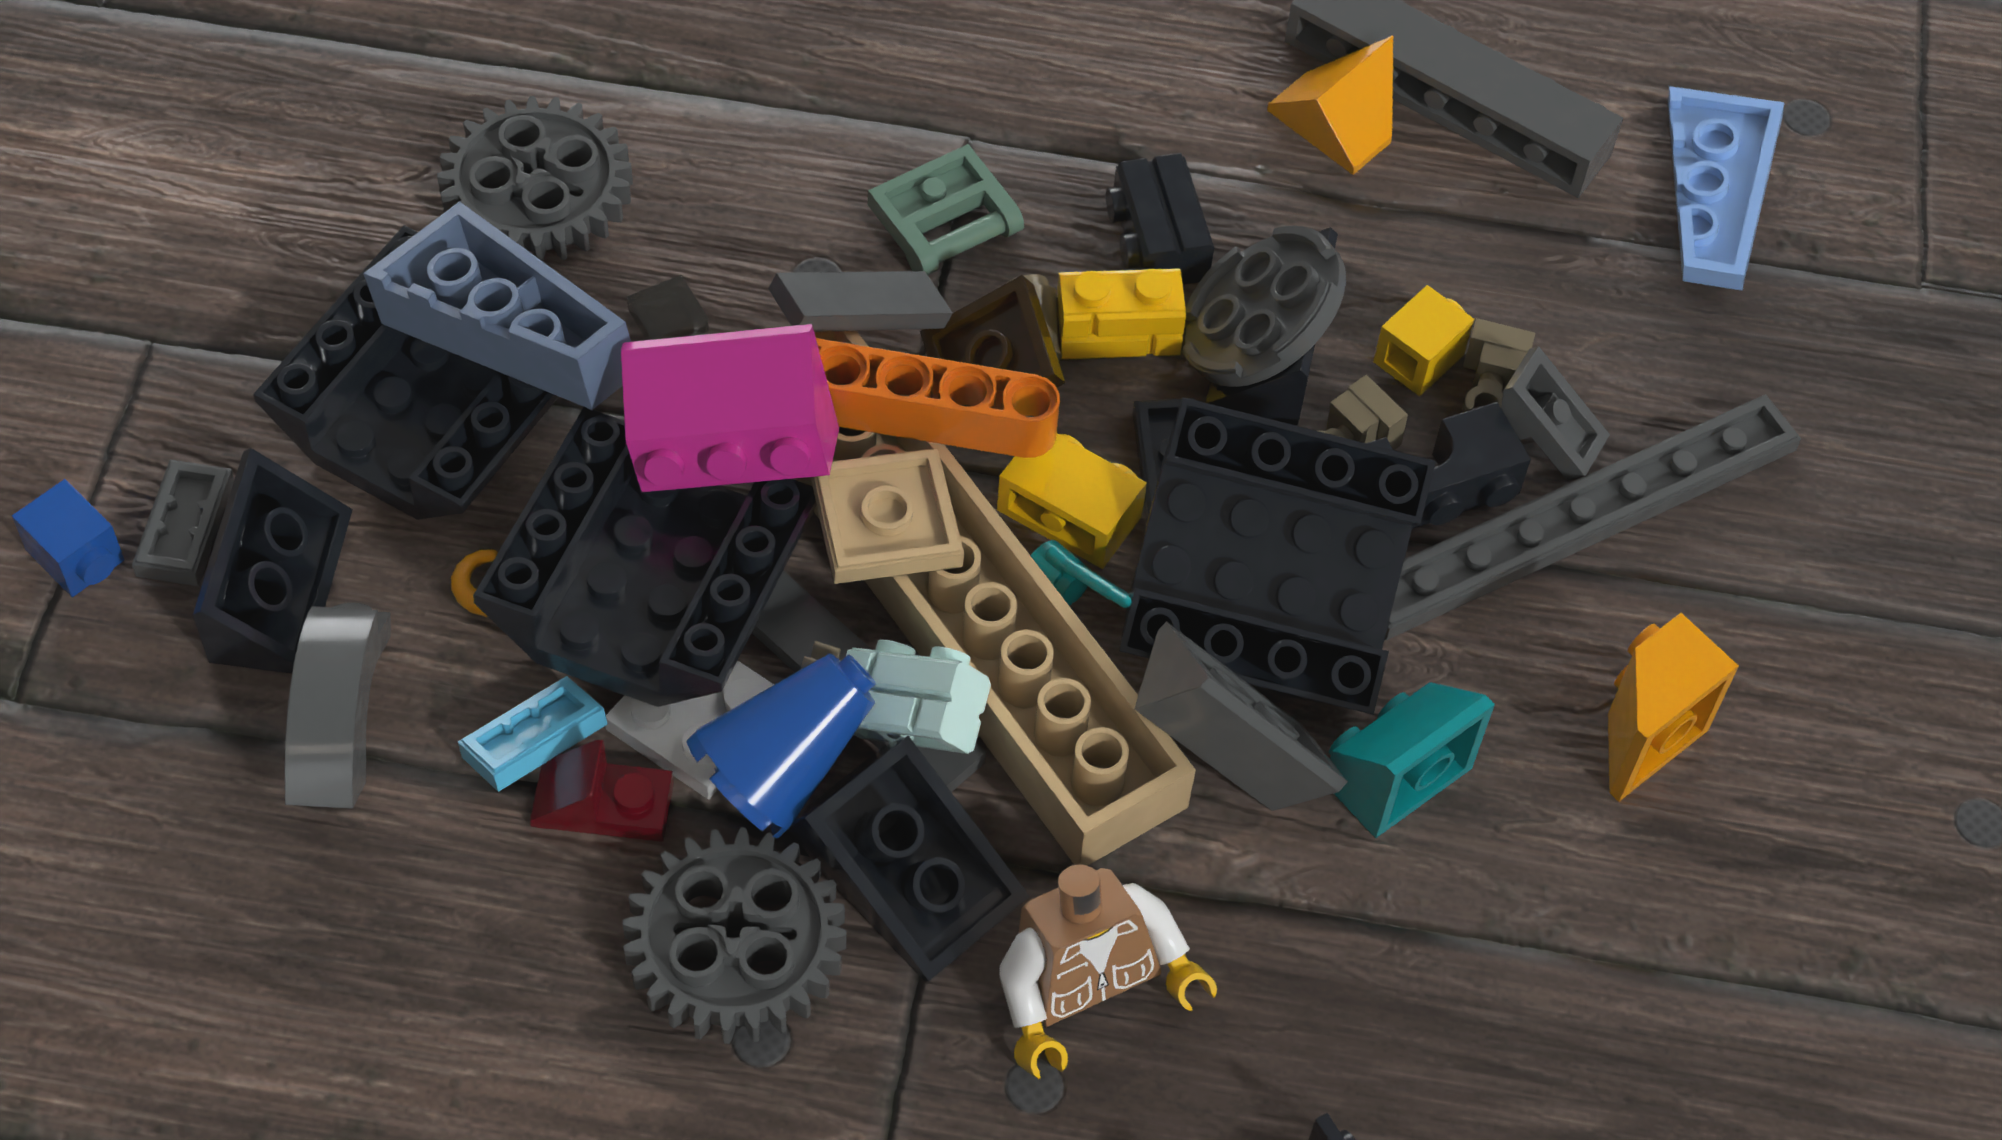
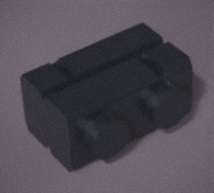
(1160, 217)

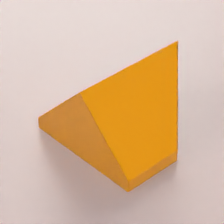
(1343, 105)

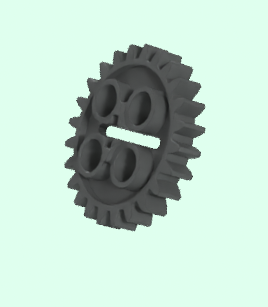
(539, 175)
(729, 989)

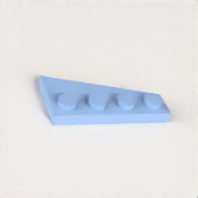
(1720, 179)

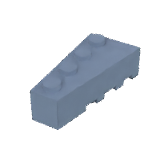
(500, 307)

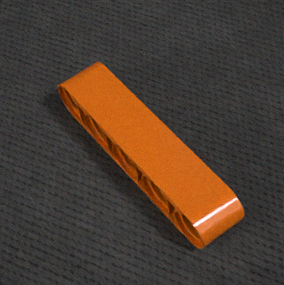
(937, 388)

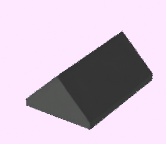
(1232, 725)

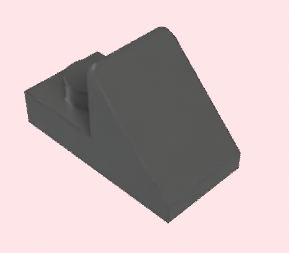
(1550, 411)

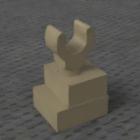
(1495, 355)
(1366, 414)

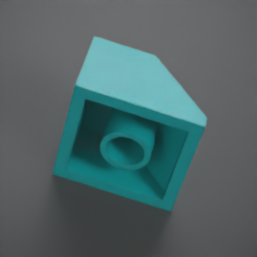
(1409, 753)

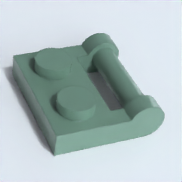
(937, 195)

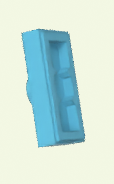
(532, 733)

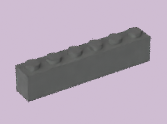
(1467, 87)

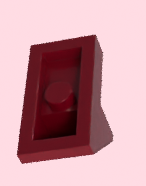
(600, 798)

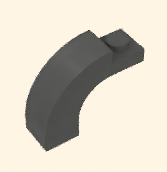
(331, 704)

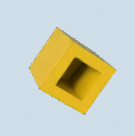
(1423, 340)

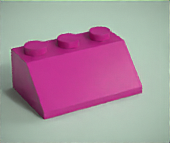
(727, 408)

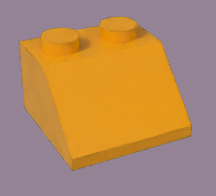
(1663, 700)

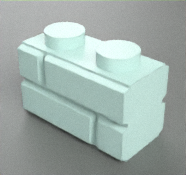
(923, 697)

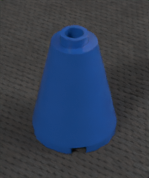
(785, 739)

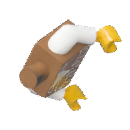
(1084, 948)

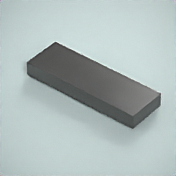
(860, 300)

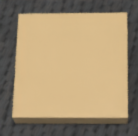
(887, 516)

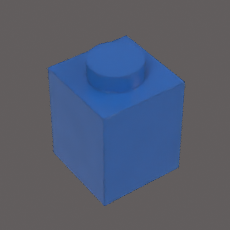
(68, 538)

